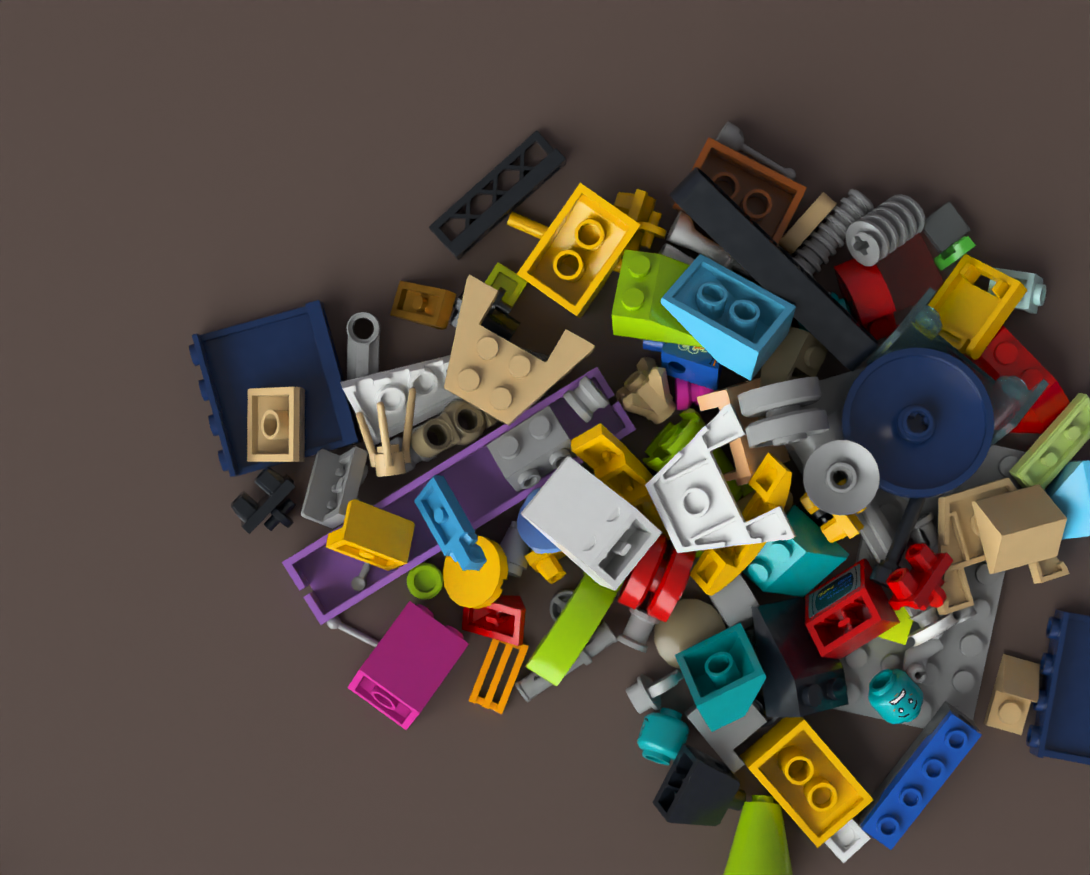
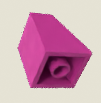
(408, 664)

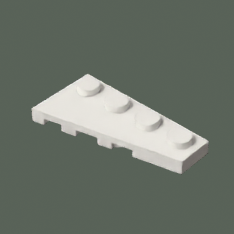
(393, 390)

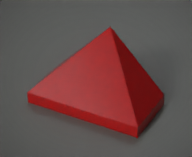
(500, 621)

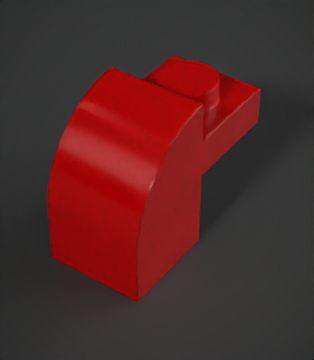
(867, 297)

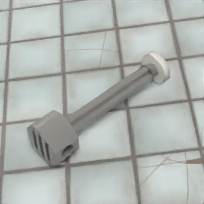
(876, 531)

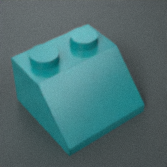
(797, 563)
(722, 676)

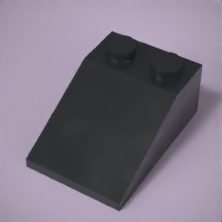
(796, 674)

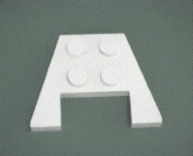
(698, 501)

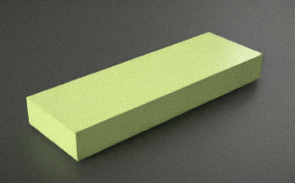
(1055, 446)

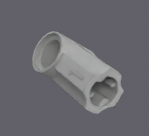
(362, 353)

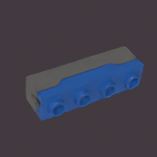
(919, 775)

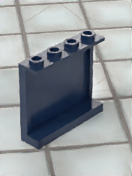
(269, 353)
(1064, 697)

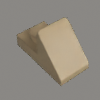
(1012, 694)

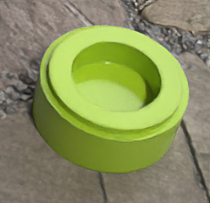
(425, 581)

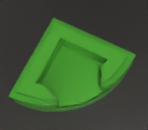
(954, 252)

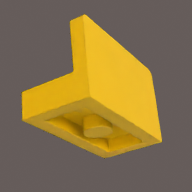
(373, 536)

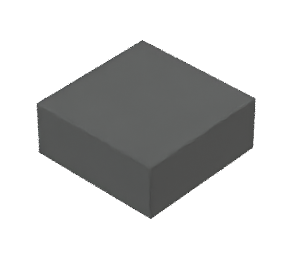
(945, 227)

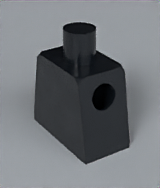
(698, 790)

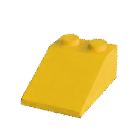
(579, 250)
(806, 778)

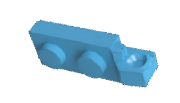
(450, 524)

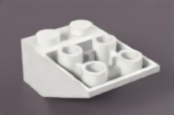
(591, 524)

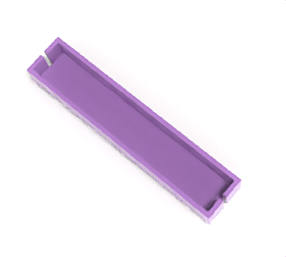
(477, 487)

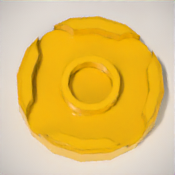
(474, 587)

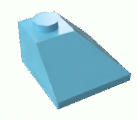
(1072, 495)

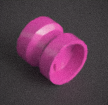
(687, 393)

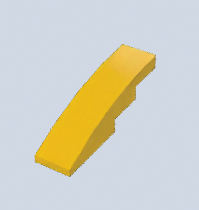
(618, 469)

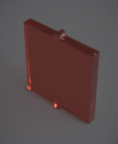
(909, 272)

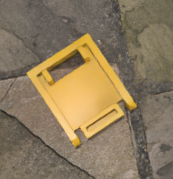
(971, 314)

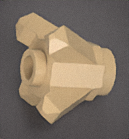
(647, 392)

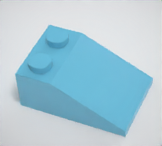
(729, 315)

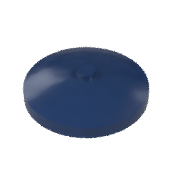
(920, 420)

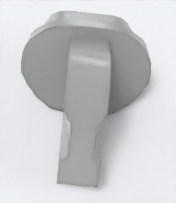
(647, 694)

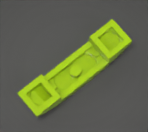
(571, 630)

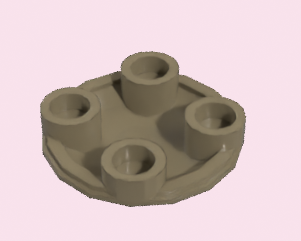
(687, 626)

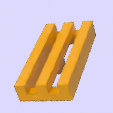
(487, 701)

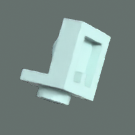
(1035, 288)

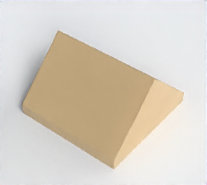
(276, 424)
(1019, 528)

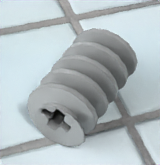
(884, 229)

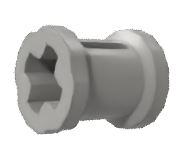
(638, 629)

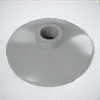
(861, 474)

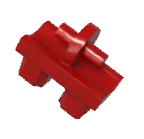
(923, 583)

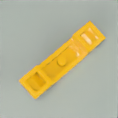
(722, 565)

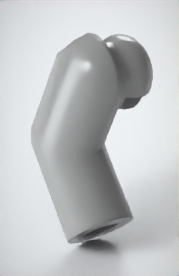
(917, 657)

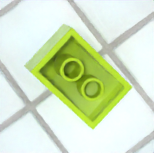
(638, 297)

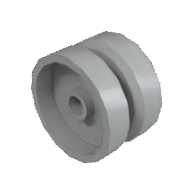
(782, 407)

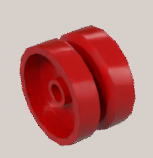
(660, 576)

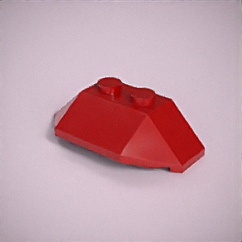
(1010, 358)

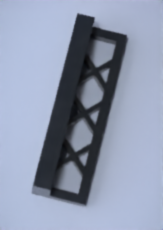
(507, 203)

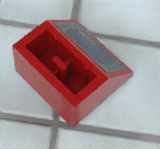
(848, 612)

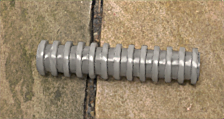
(832, 232)

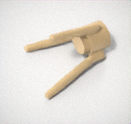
(388, 458)

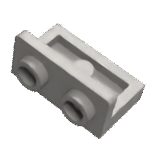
(531, 449)
(333, 484)

